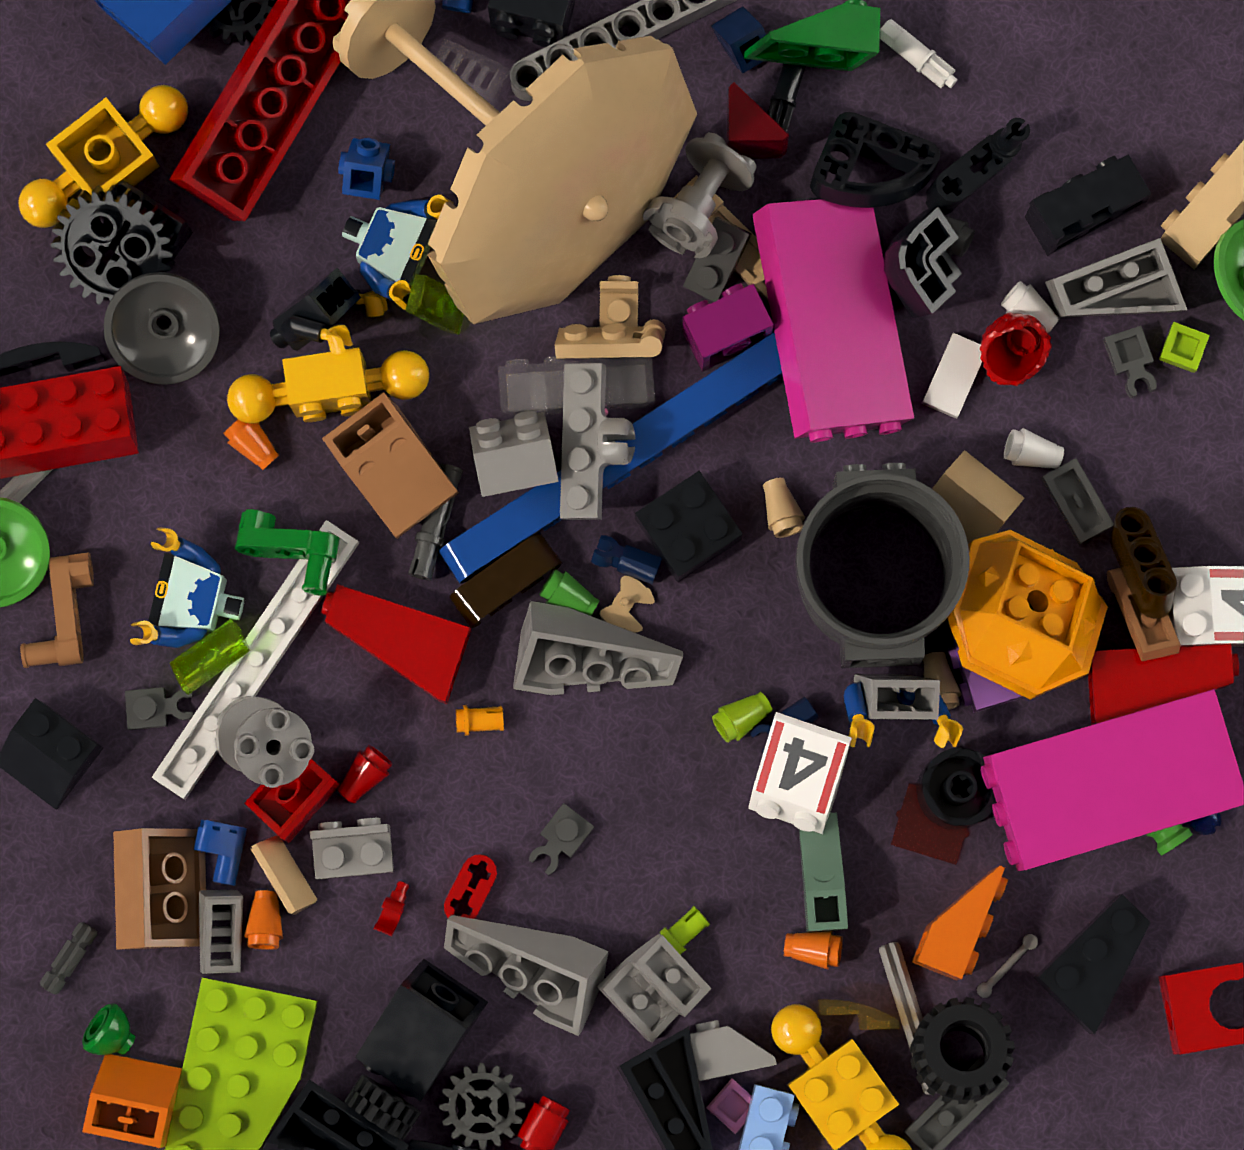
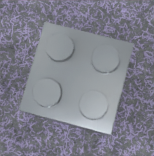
(513, 453)

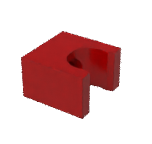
(1188, 1009)

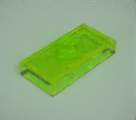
(433, 304)
(209, 656)

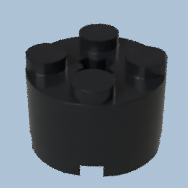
(935, 787)

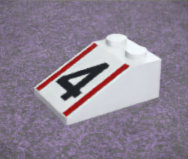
(1209, 605)
(799, 773)

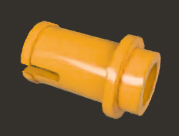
(479, 719)

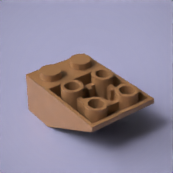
(390, 465)

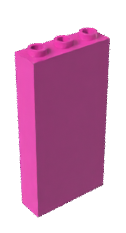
(832, 319)
(1114, 781)

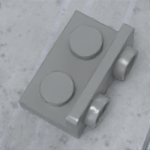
(352, 849)

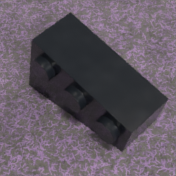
(1086, 203)
(1094, 962)
(669, 1093)

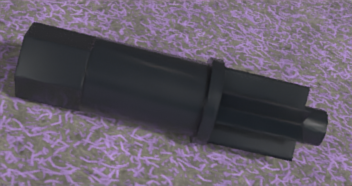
(785, 94)

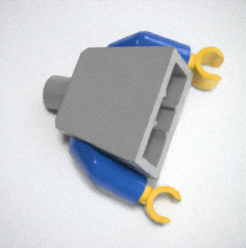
(897, 698)

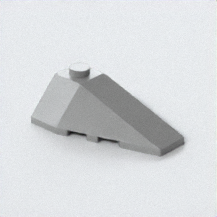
(543, 966)

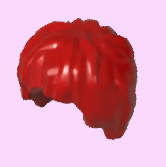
(1014, 348)

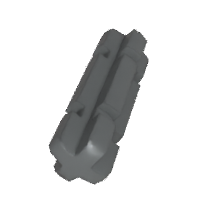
(68, 958)

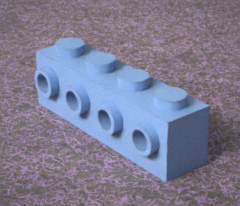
(768, 1119)

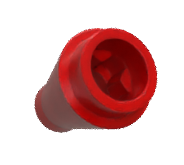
(365, 773)

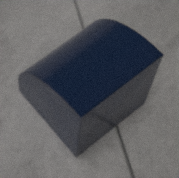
(737, 34)

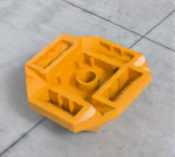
(1008, 639)

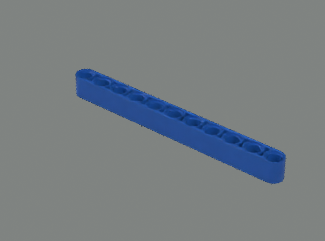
(654, 432)

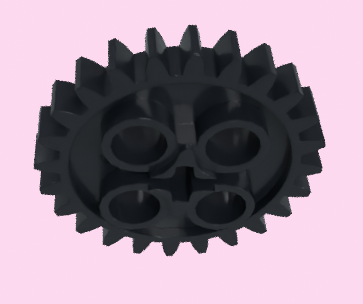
(83, 227)

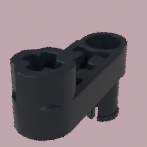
(959, 178)

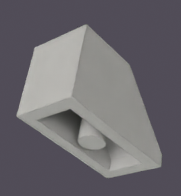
(725, 1052)

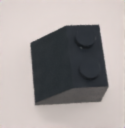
(47, 753)

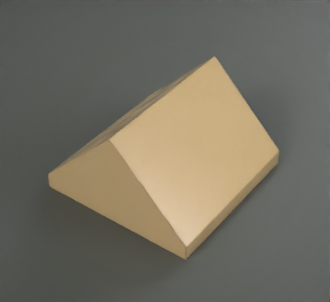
(977, 496)

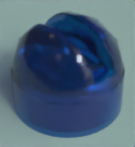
(1206, 825)

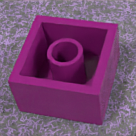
(726, 326)

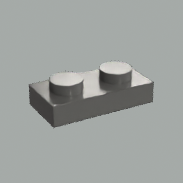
(712, 273)
(1077, 501)

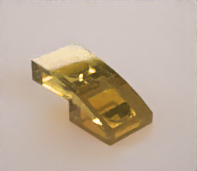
(867, 1017)

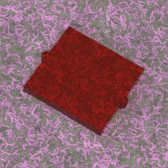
(923, 836)

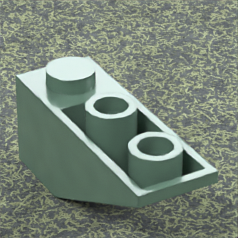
(823, 878)

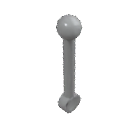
(1028, 943)

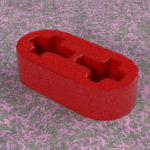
(462, 884)

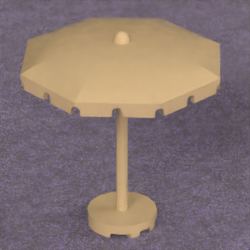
(554, 177)

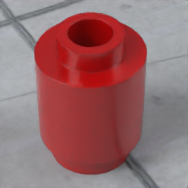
(543, 1125)

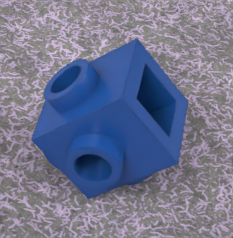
(366, 168)

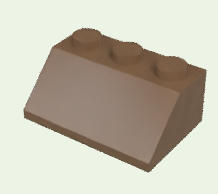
(157, 888)

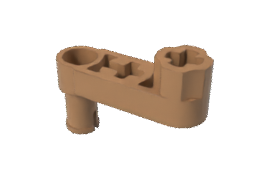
(66, 576)

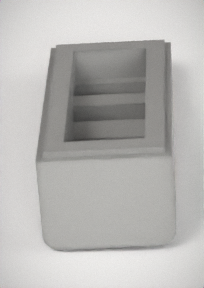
(207, 899)

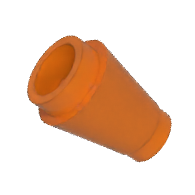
(251, 442)
(264, 921)
(814, 948)

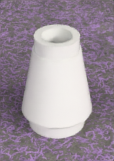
(1027, 301)
(1032, 450)

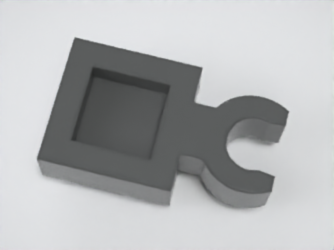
(1129, 355)
(150, 708)
(564, 834)

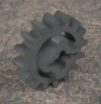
(469, 1119)

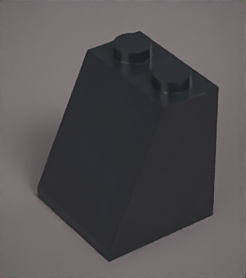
(420, 1030)

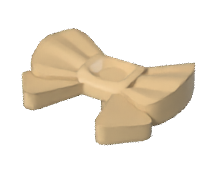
(630, 592)

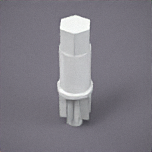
(918, 54)

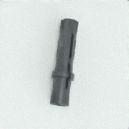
(431, 536)

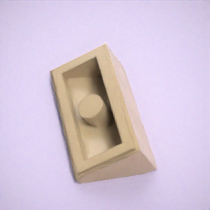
(284, 874)

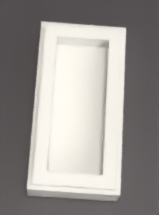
(954, 376)

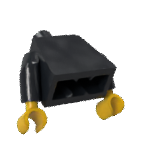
(319, 309)

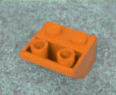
(132, 1100)

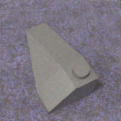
(574, 649)

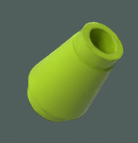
(741, 716)

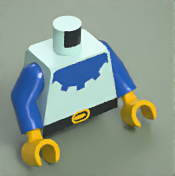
(394, 244)
(186, 596)

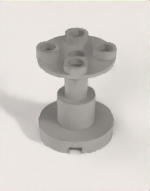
(685, 220)
(264, 741)

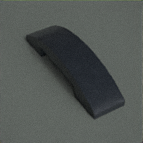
(73, 356)

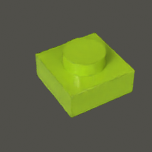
(1184, 347)

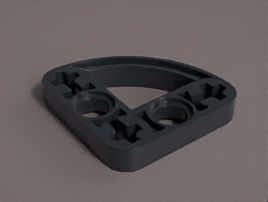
(865, 143)

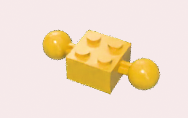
(102, 152)
(327, 384)
(839, 1088)

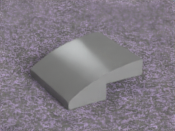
(654, 987)

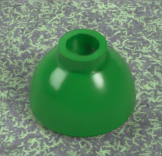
(108, 1032)

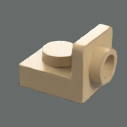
(619, 301)

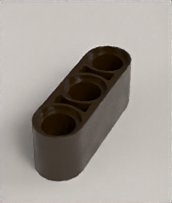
(1143, 562)
(504, 578)

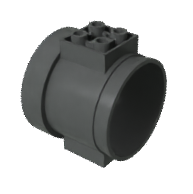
(898, 492)

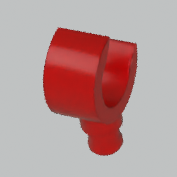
(392, 910)

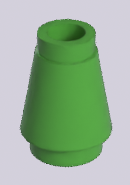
(566, 591)

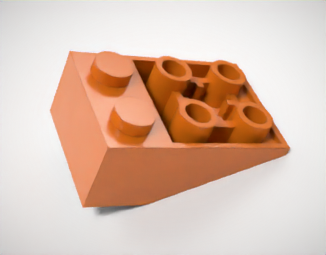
(952, 935)

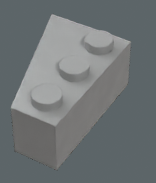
(1120, 285)

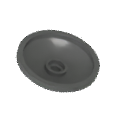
(159, 351)

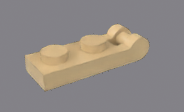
(610, 341)

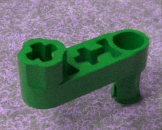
(260, 539)

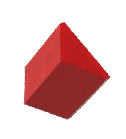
(292, 805)

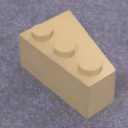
(1210, 211)

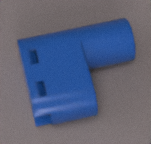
(225, 842)

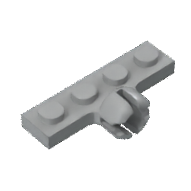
(588, 441)

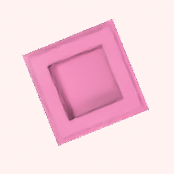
(731, 1105)

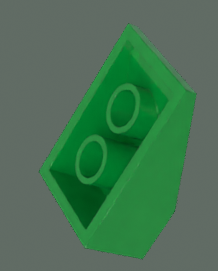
(828, 40)

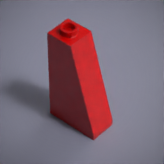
(406, 640)
(1125, 685)

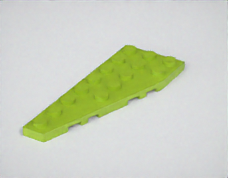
(239, 1066)

